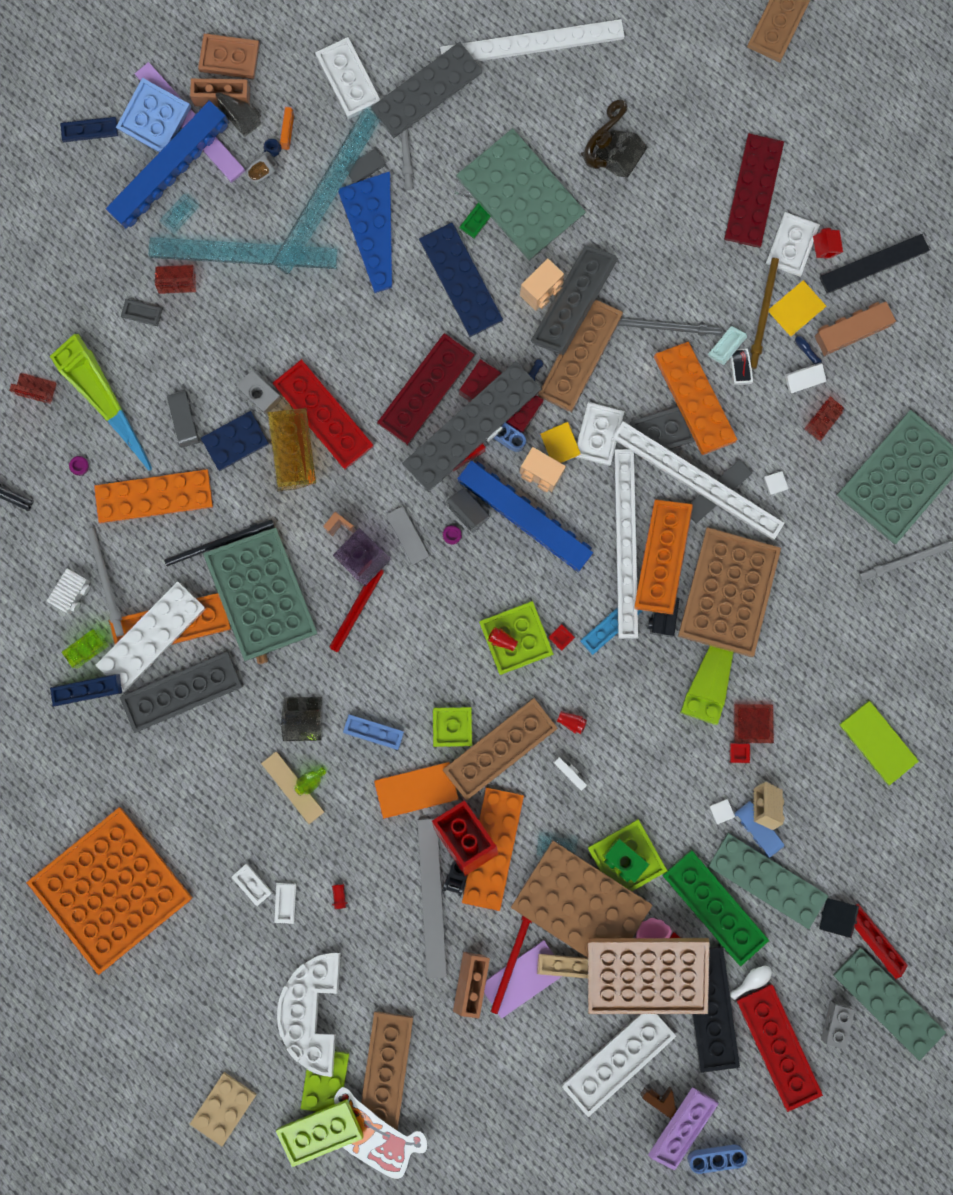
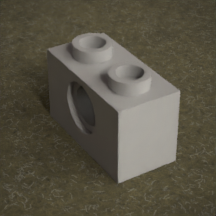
(254, 383)
(837, 1025)

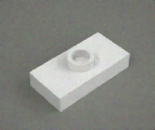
(571, 772)
(251, 884)

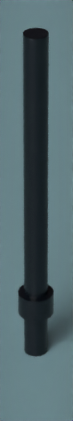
(253, 529)

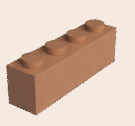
(855, 328)

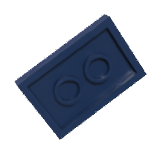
(234, 441)

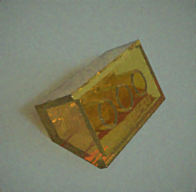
(291, 449)

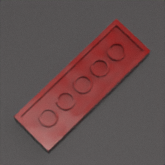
(324, 414)
(779, 1047)

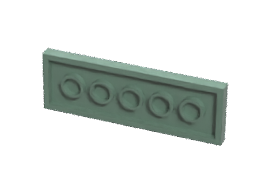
(768, 881)
(889, 1003)

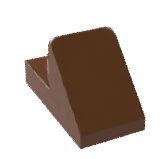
(665, 1104)

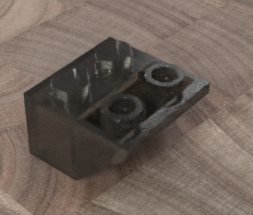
(622, 152)
(302, 719)

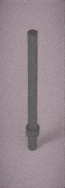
(702, 329)

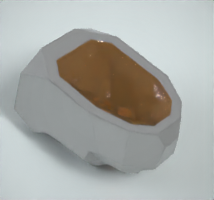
(261, 167)

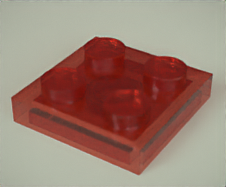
(753, 723)

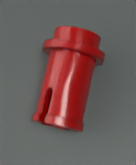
(339, 897)

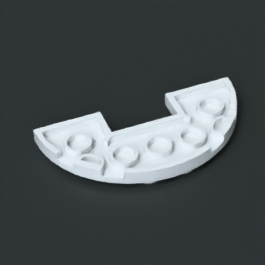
(299, 1012)

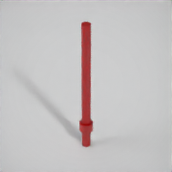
(510, 965)

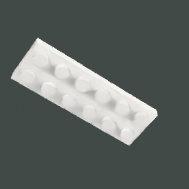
(151, 635)
(618, 1061)

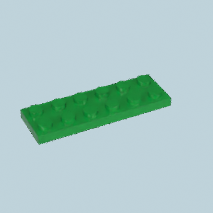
(715, 908)

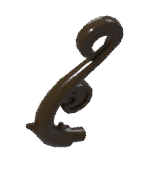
(602, 137)

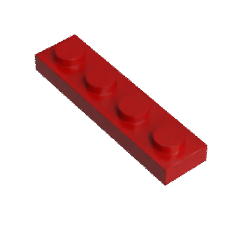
(879, 944)

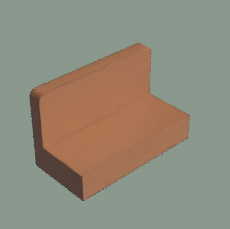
(335, 522)

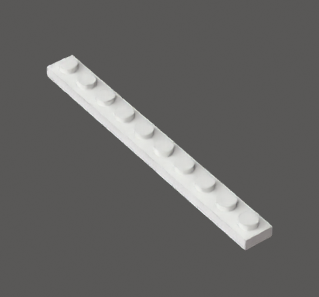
(543, 40)
(698, 480)
(626, 544)

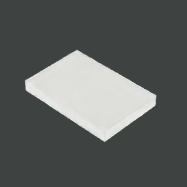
(793, 243)
(597, 432)

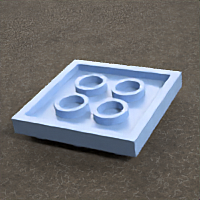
(153, 115)

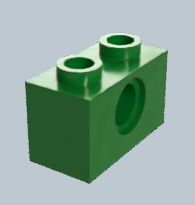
(636, 865)

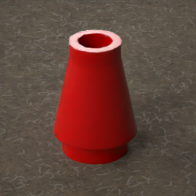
(500, 638)
(572, 722)

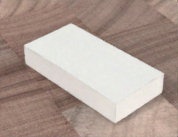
(805, 378)
(285, 903)

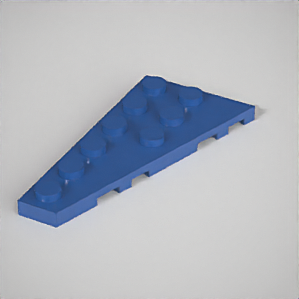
(369, 216)

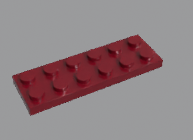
(754, 190)
(425, 389)

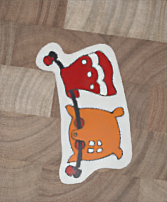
(381, 1145)

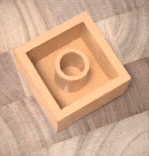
(542, 285)
(541, 470)

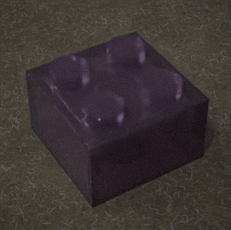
(362, 557)

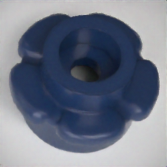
(272, 143)

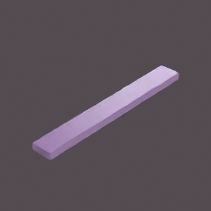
(216, 151)

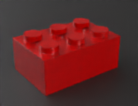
(465, 837)

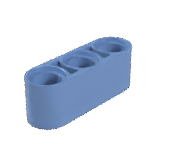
(511, 434)
(762, 835)
(726, 1162)

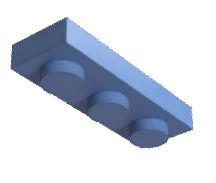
(373, 732)

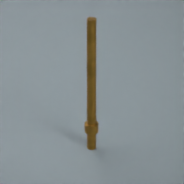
(756, 348)

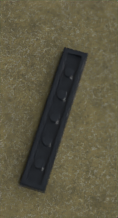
(874, 263)

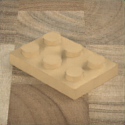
(223, 1109)

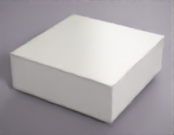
(775, 483)
(722, 811)

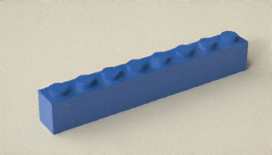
(168, 165)
(525, 516)

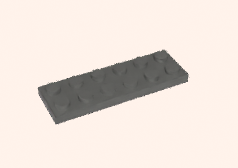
(426, 89)
(574, 300)
(181, 692)

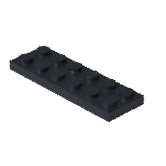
(716, 1030)

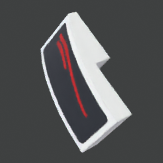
(741, 367)

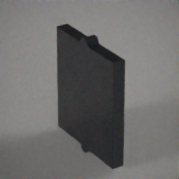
(839, 917)

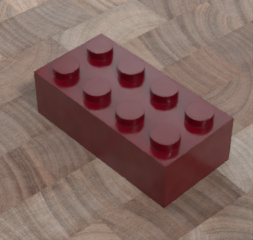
(481, 377)

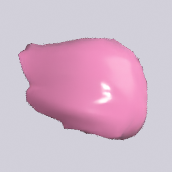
(653, 929)

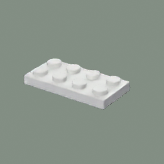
(347, 77)

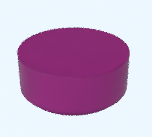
(78, 465)
(452, 534)

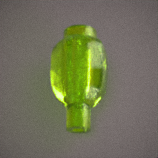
(309, 781)

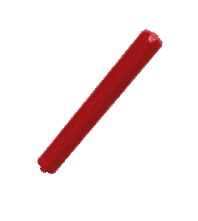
(354, 613)

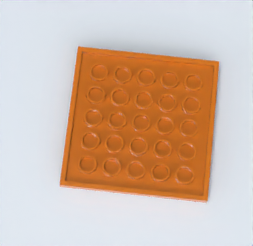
(109, 890)

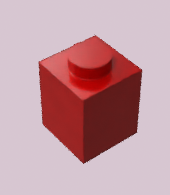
(828, 243)

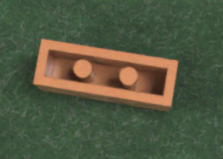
(205, 89)
(471, 985)

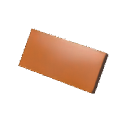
(287, 128)

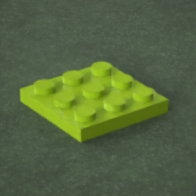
(525, 627)
(637, 839)

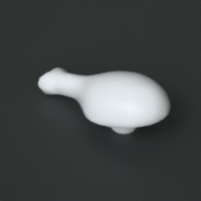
(755, 979)

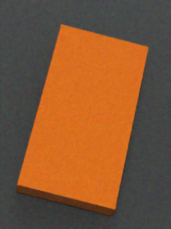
(415, 790)

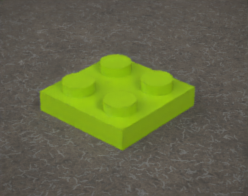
(452, 727)

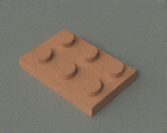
(229, 56)

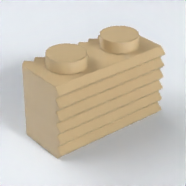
(768, 805)

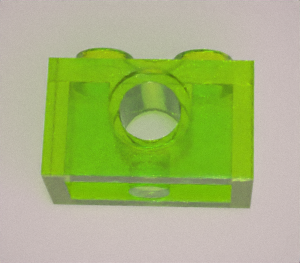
(85, 649)

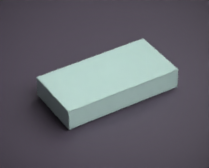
(727, 345)

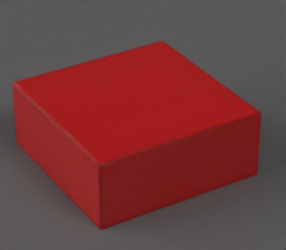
(561, 637)
(739, 753)

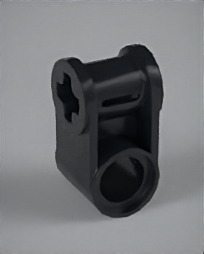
(455, 880)

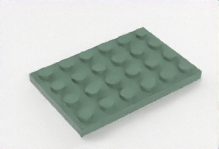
(520, 194)
(900, 477)
(260, 594)

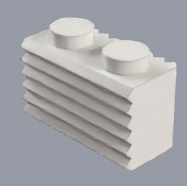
(69, 591)

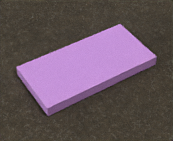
(523, 981)
(683, 1129)

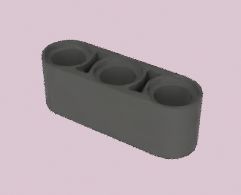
(182, 419)

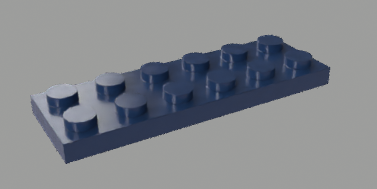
(461, 279)

